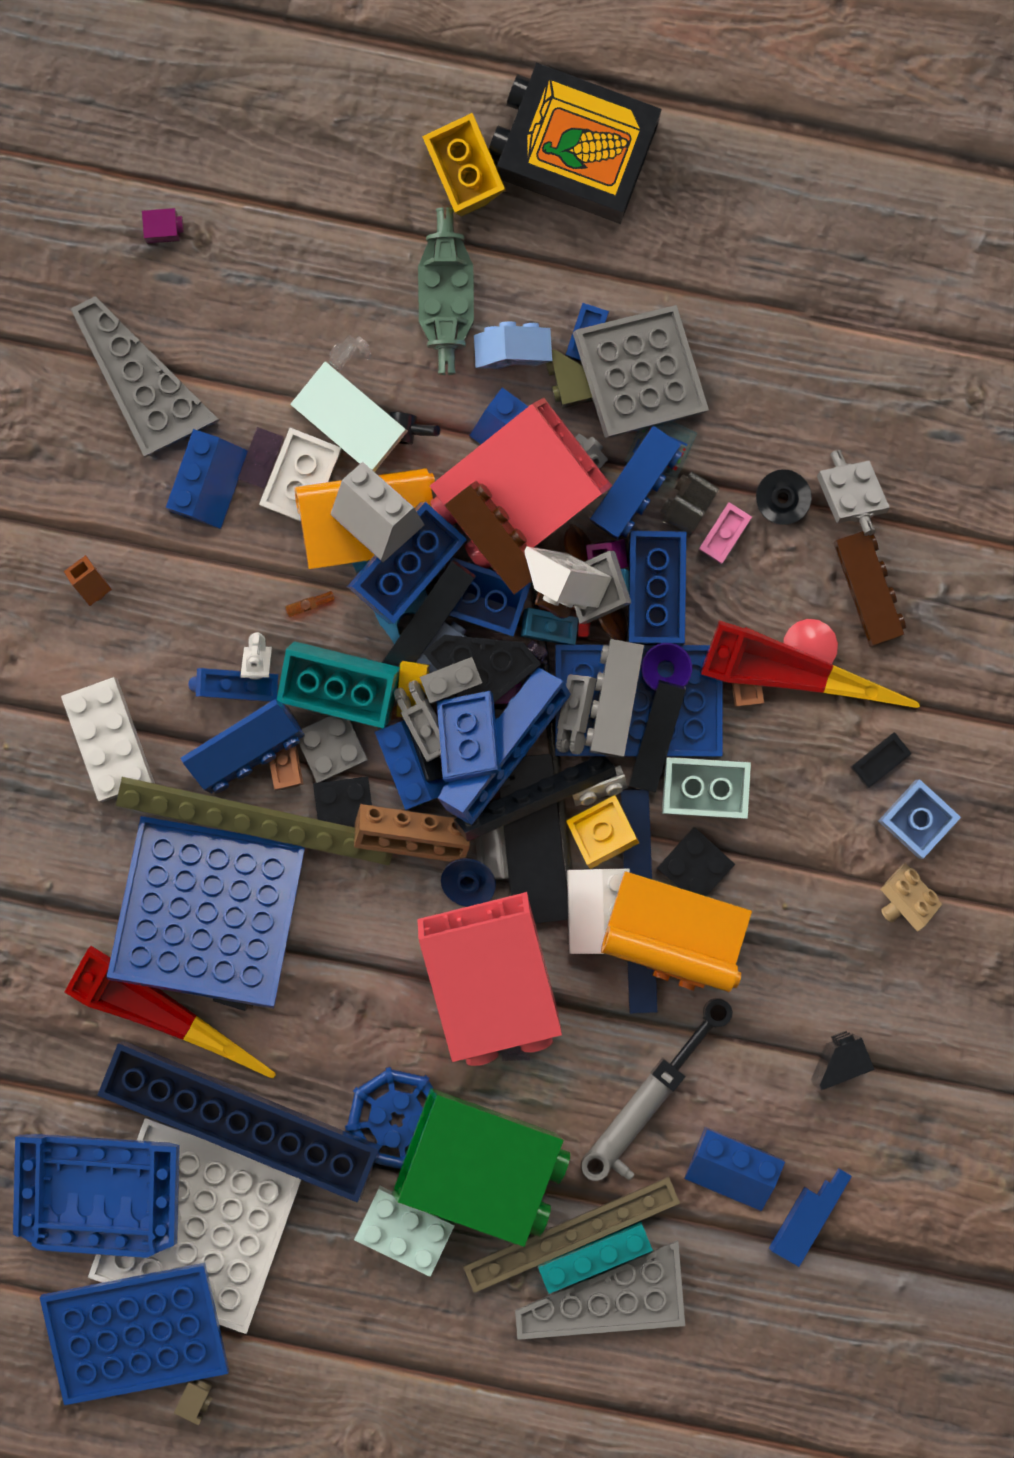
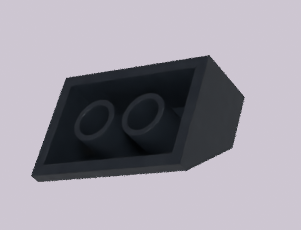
(841, 1061)

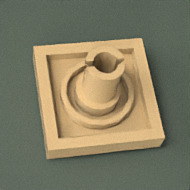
(909, 898)

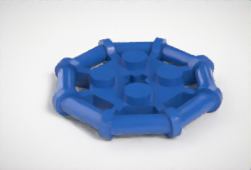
(381, 1111)

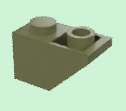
(570, 381)

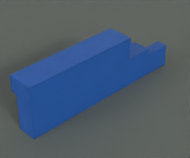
(807, 1219)

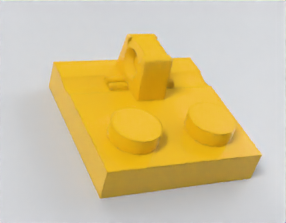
(602, 831)

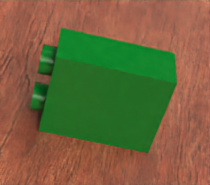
(480, 1168)

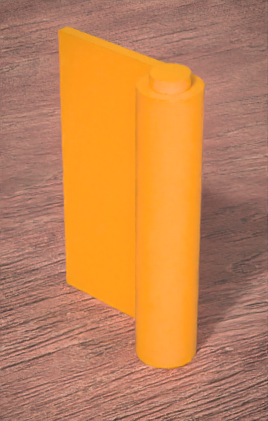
(326, 539)
(676, 932)

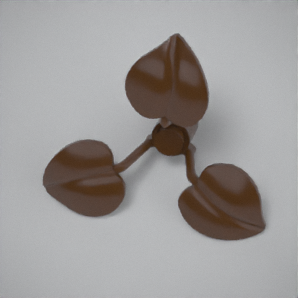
(575, 545)

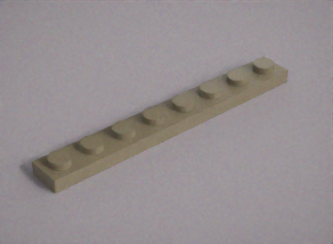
(571, 1234)

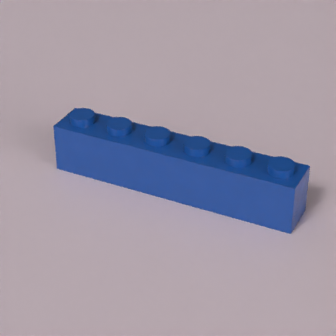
(516, 733)

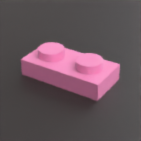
(725, 533)

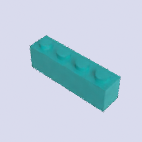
(595, 1257)

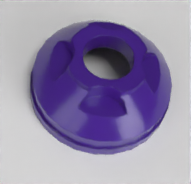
(671, 653)

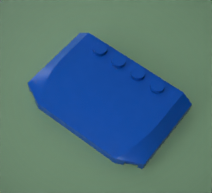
(96, 1194)

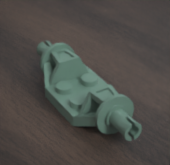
(446, 291)

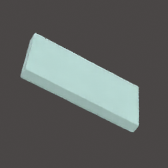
(348, 417)

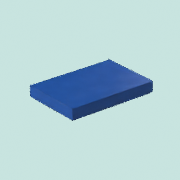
(468, 736)

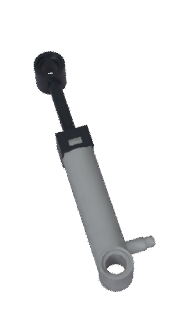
(647, 1100)

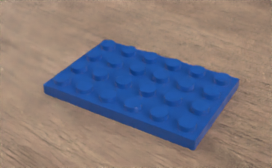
(701, 713)
(134, 1334)

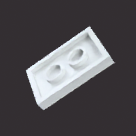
(300, 463)

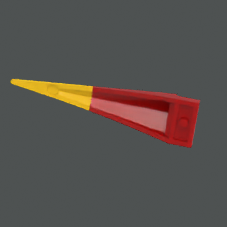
(756, 659)
(150, 1008)

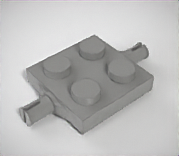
(853, 492)

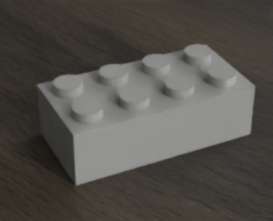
(616, 698)

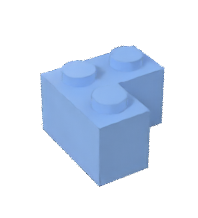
(512, 345)

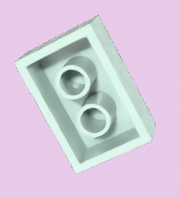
(706, 788)
(404, 1232)

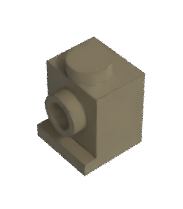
(194, 1400)

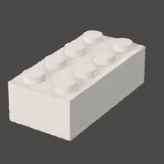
(106, 737)

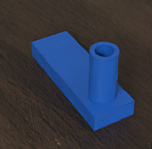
(230, 685)

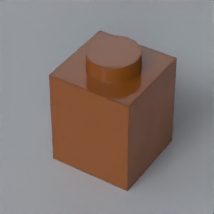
(87, 580)

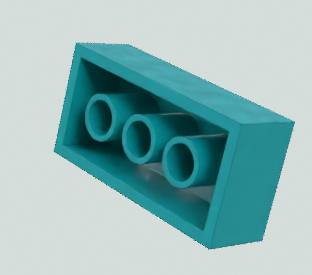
(338, 684)

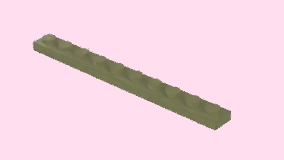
(244, 819)

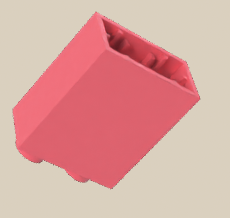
(532, 472)
(489, 979)

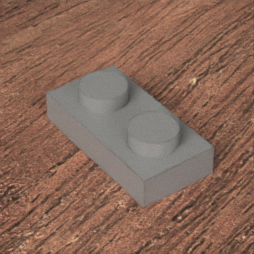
(450, 680)

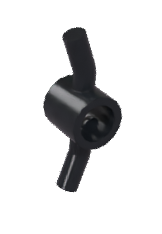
(409, 421)

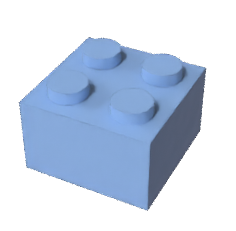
(919, 819)

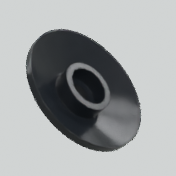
(788, 483)

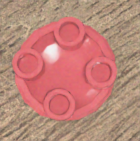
(813, 638)

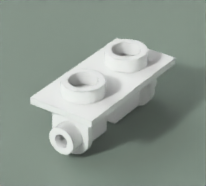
(256, 658)
(608, 787)

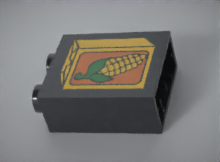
(574, 141)

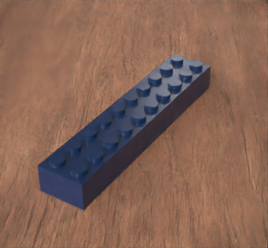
(239, 1121)

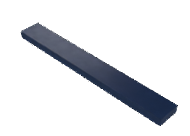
(641, 983)

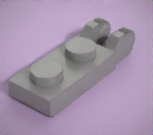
(575, 714)
(420, 720)

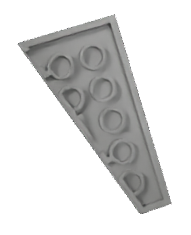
(148, 393)
(624, 1298)

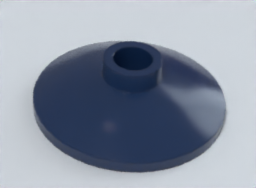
(464, 890)

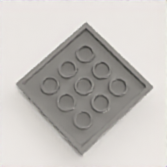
(640, 371)

